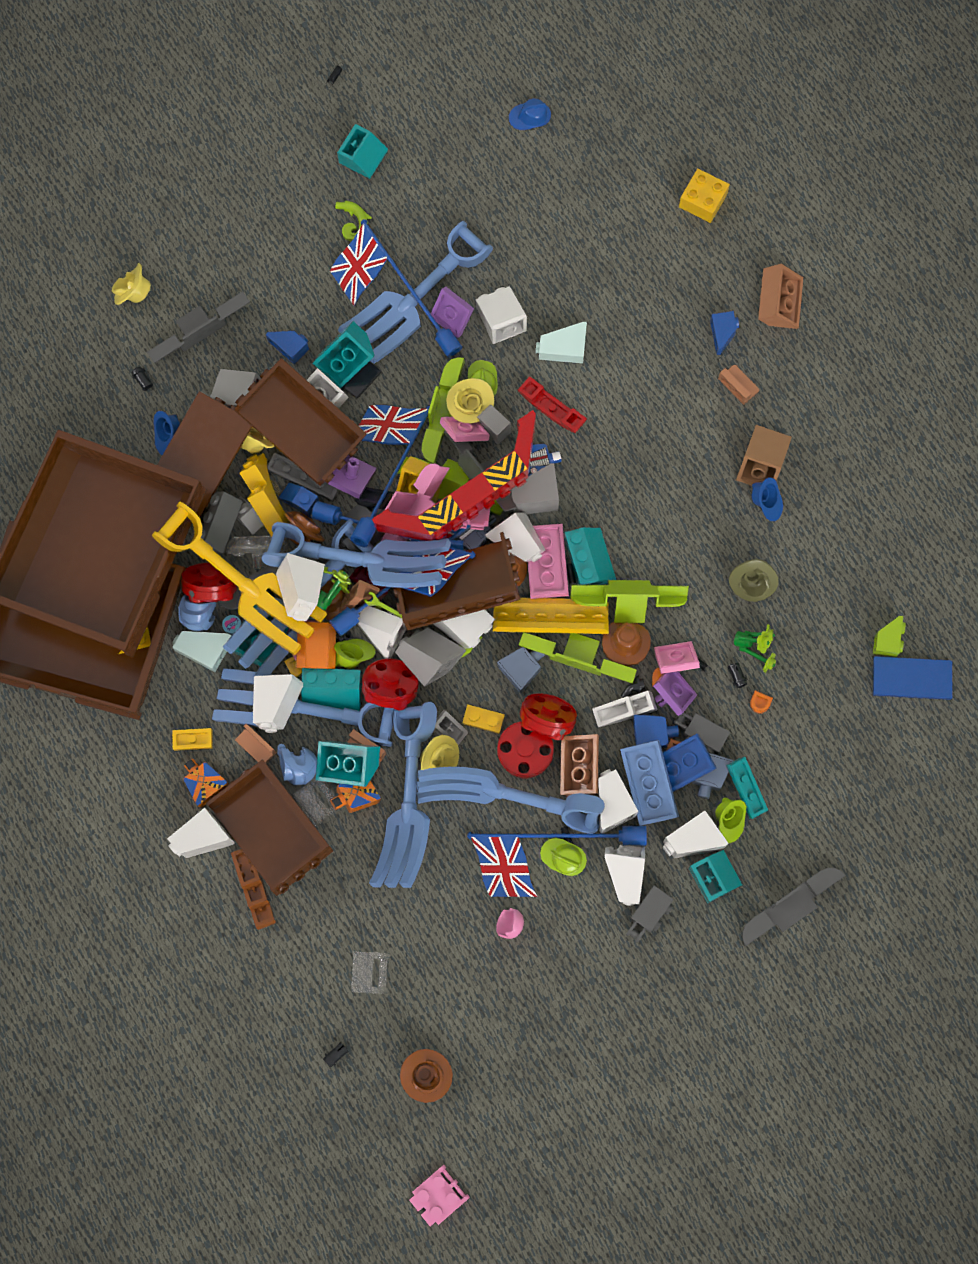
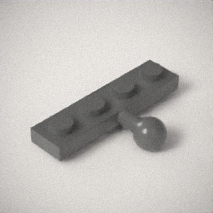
(289, 471)

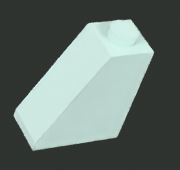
(563, 344)
(202, 647)

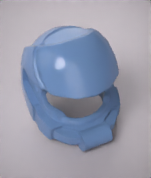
(196, 615)
(297, 769)

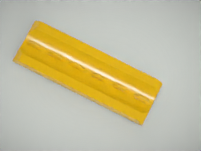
(550, 616)

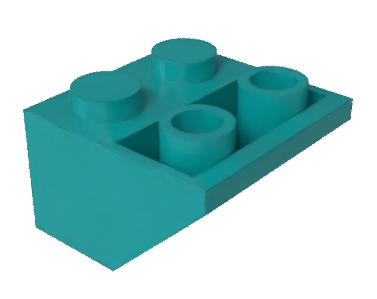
(362, 151)
(715, 876)

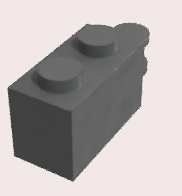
(710, 733)
(650, 912)

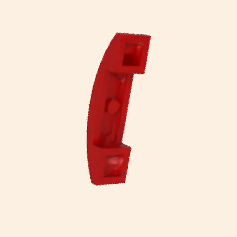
(550, 406)

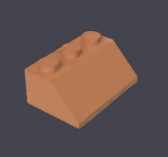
(780, 297)
(579, 765)

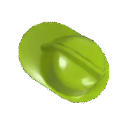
(485, 371)
(353, 652)
(731, 818)
(563, 856)

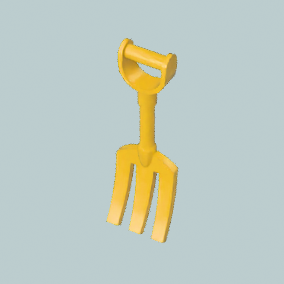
(252, 591)

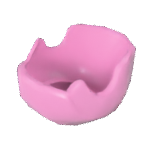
(510, 924)

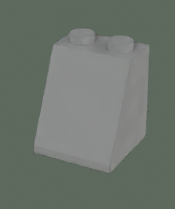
(232, 384)
(538, 493)
(429, 655)

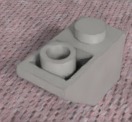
(248, 517)

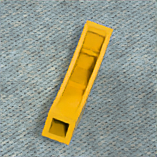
(262, 493)

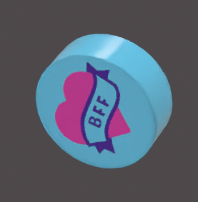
(231, 624)

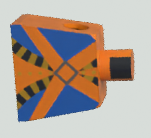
(203, 782)
(355, 797)

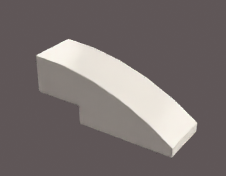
(625, 709)

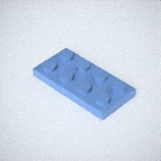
(649, 782)

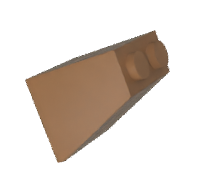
(763, 456)

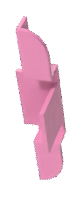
(415, 504)

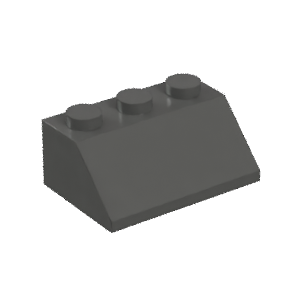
(220, 520)

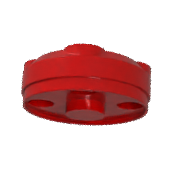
(206, 584)
(389, 684)
(548, 715)
(524, 751)

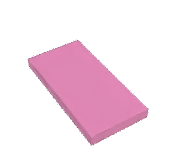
(549, 573)

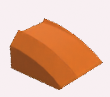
(318, 649)

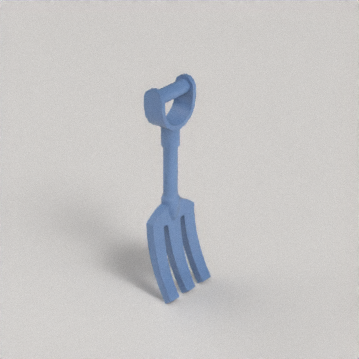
(404, 307)
(381, 562)
(262, 641)
(344, 715)
(483, 787)
(407, 827)

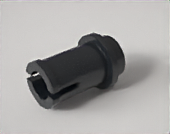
(142, 379)
(737, 675)
(335, 1055)

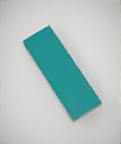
(747, 787)

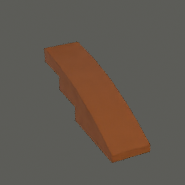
(253, 890)

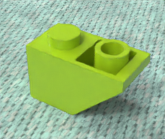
(888, 639)

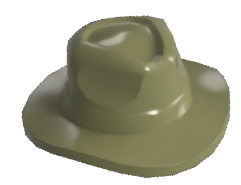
(753, 580)

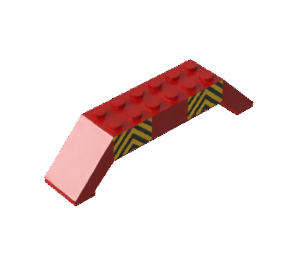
(469, 498)

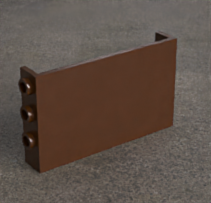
(300, 422)
(206, 444)
(474, 586)
(270, 827)

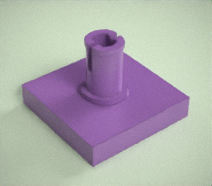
(451, 312)
(353, 477)
(674, 691)

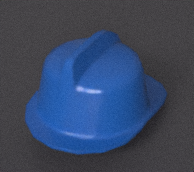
(530, 115)
(164, 430)
(767, 496)

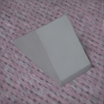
(495, 424)
(449, 726)

